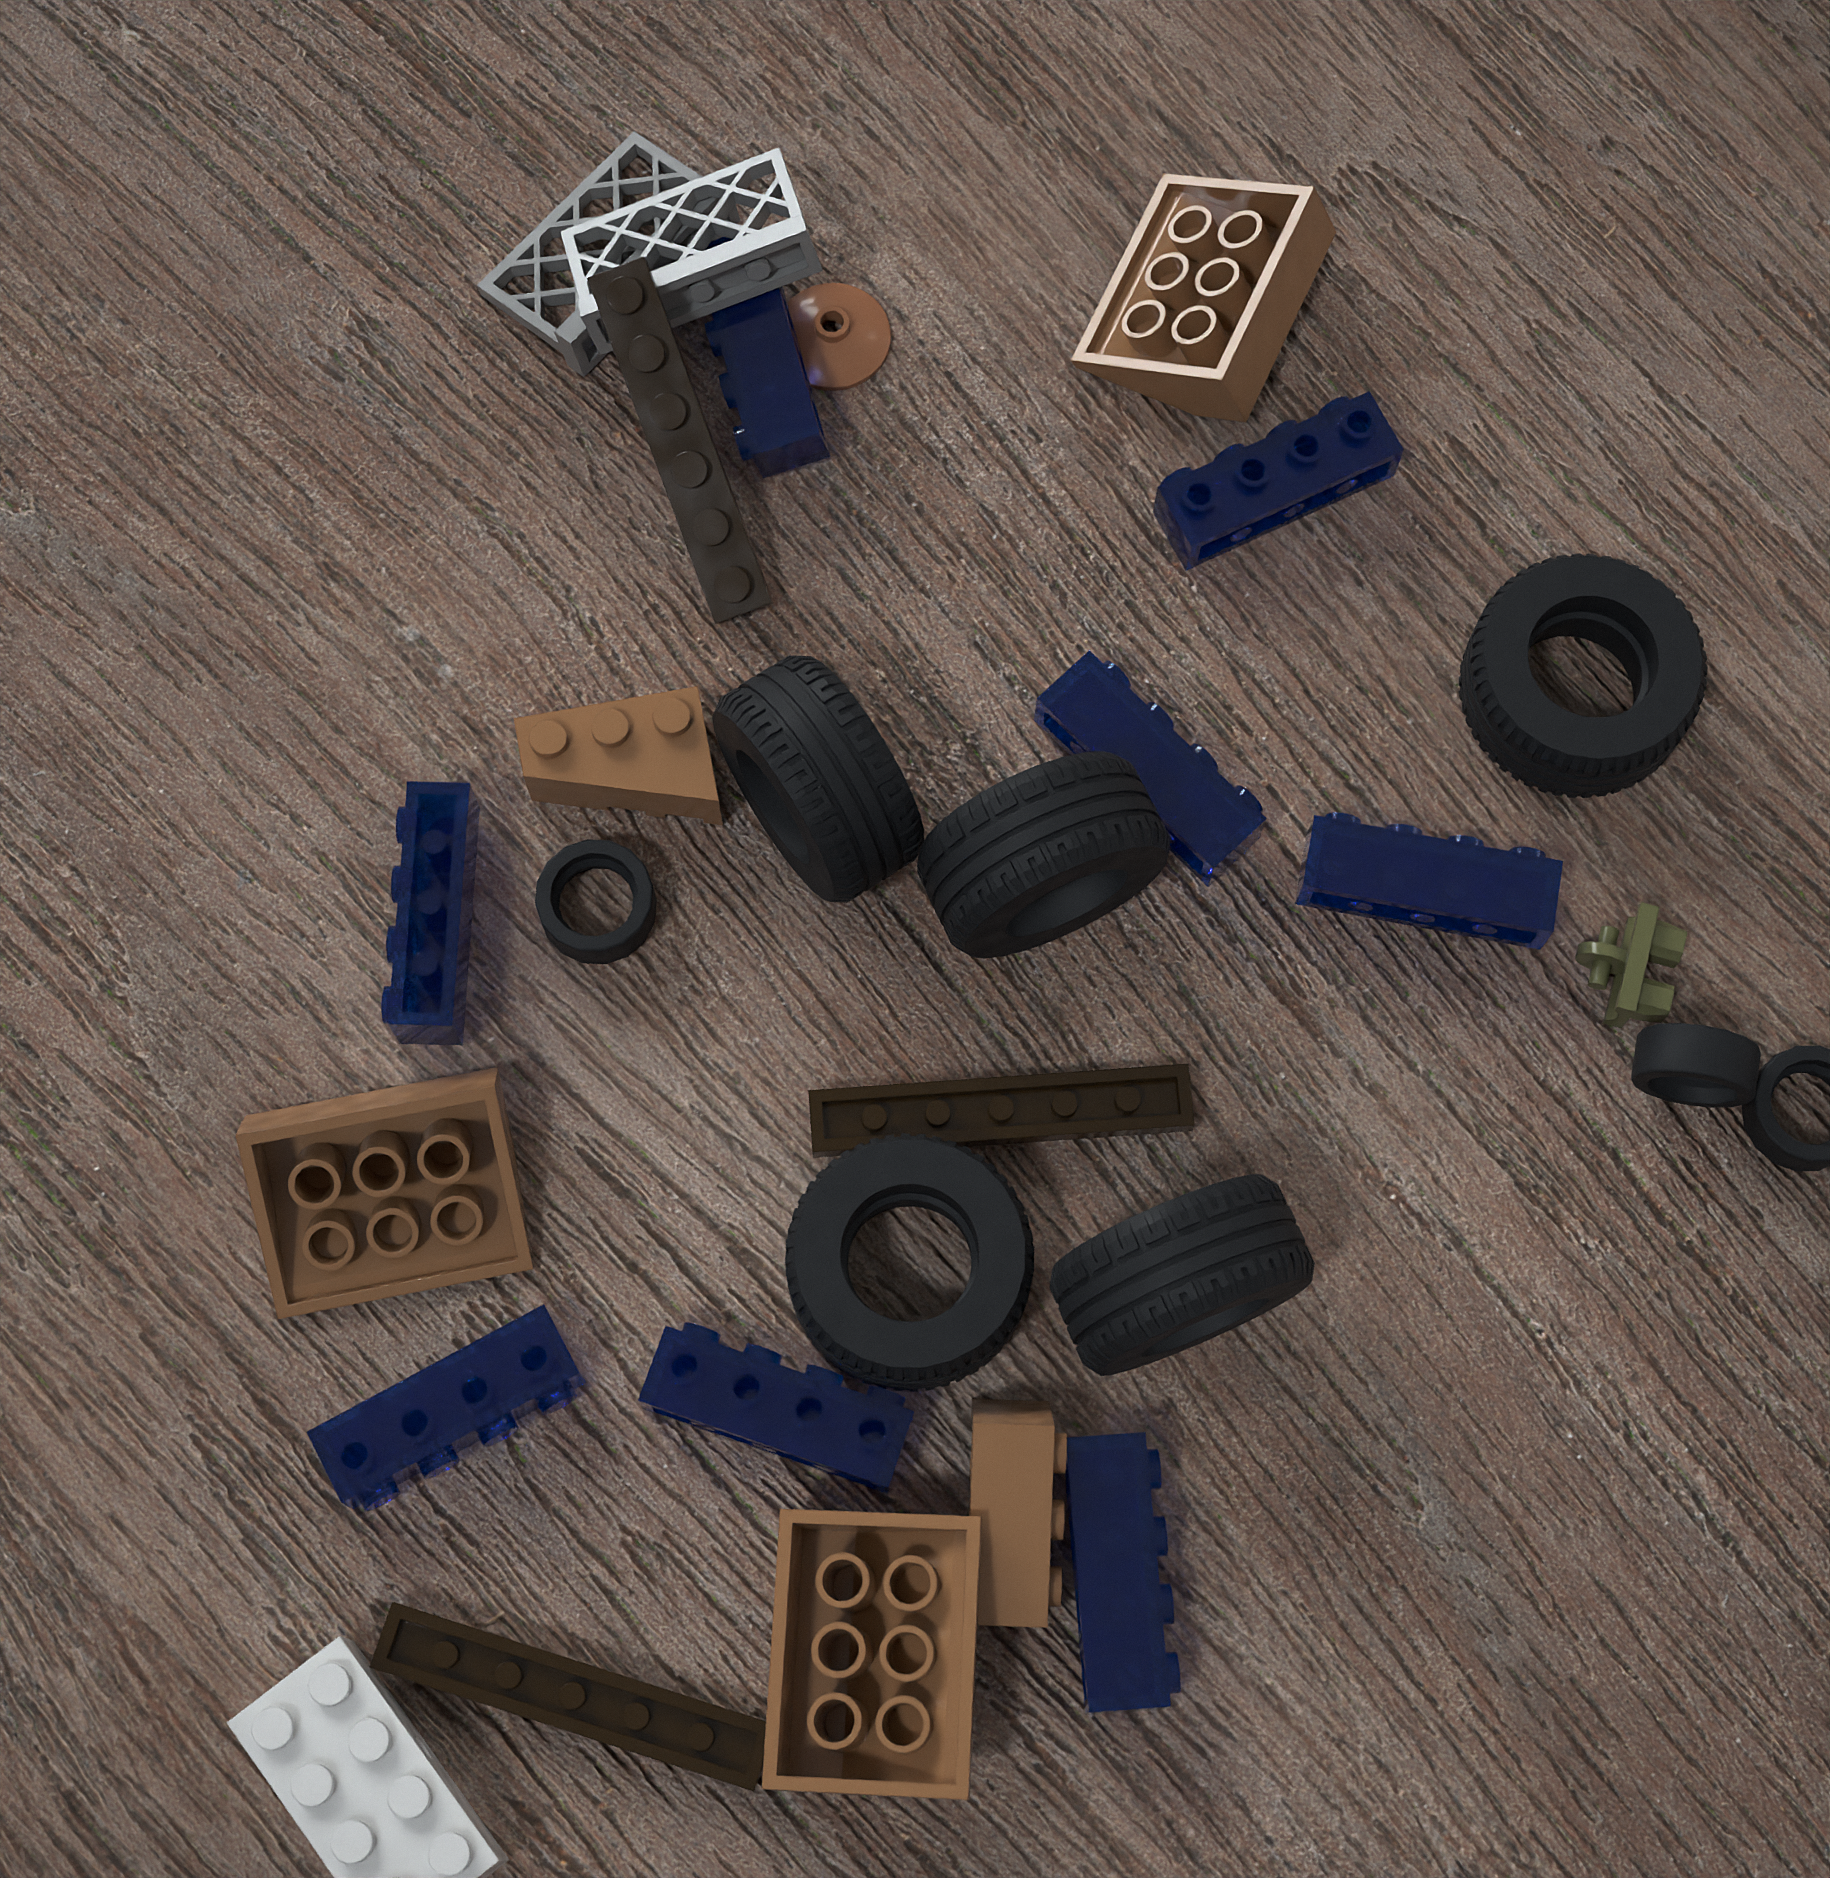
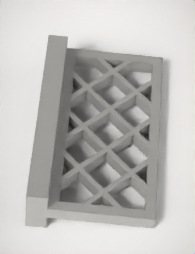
(528, 256)
(702, 278)

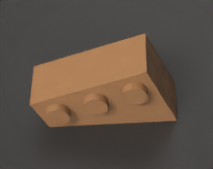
(623, 755)
(1012, 1492)

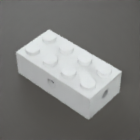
(362, 1775)

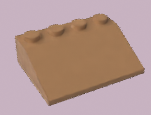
(1207, 292)
(385, 1192)
(873, 1654)

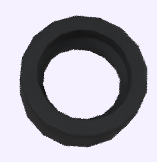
(581, 858)
(1696, 1065)
(1761, 1122)

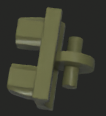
(1642, 941)

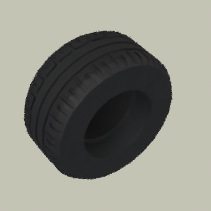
(1627, 616)
(819, 777)
(1042, 854)
(927, 1176)
(1181, 1274)

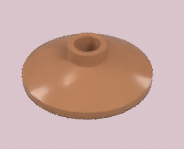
(848, 355)

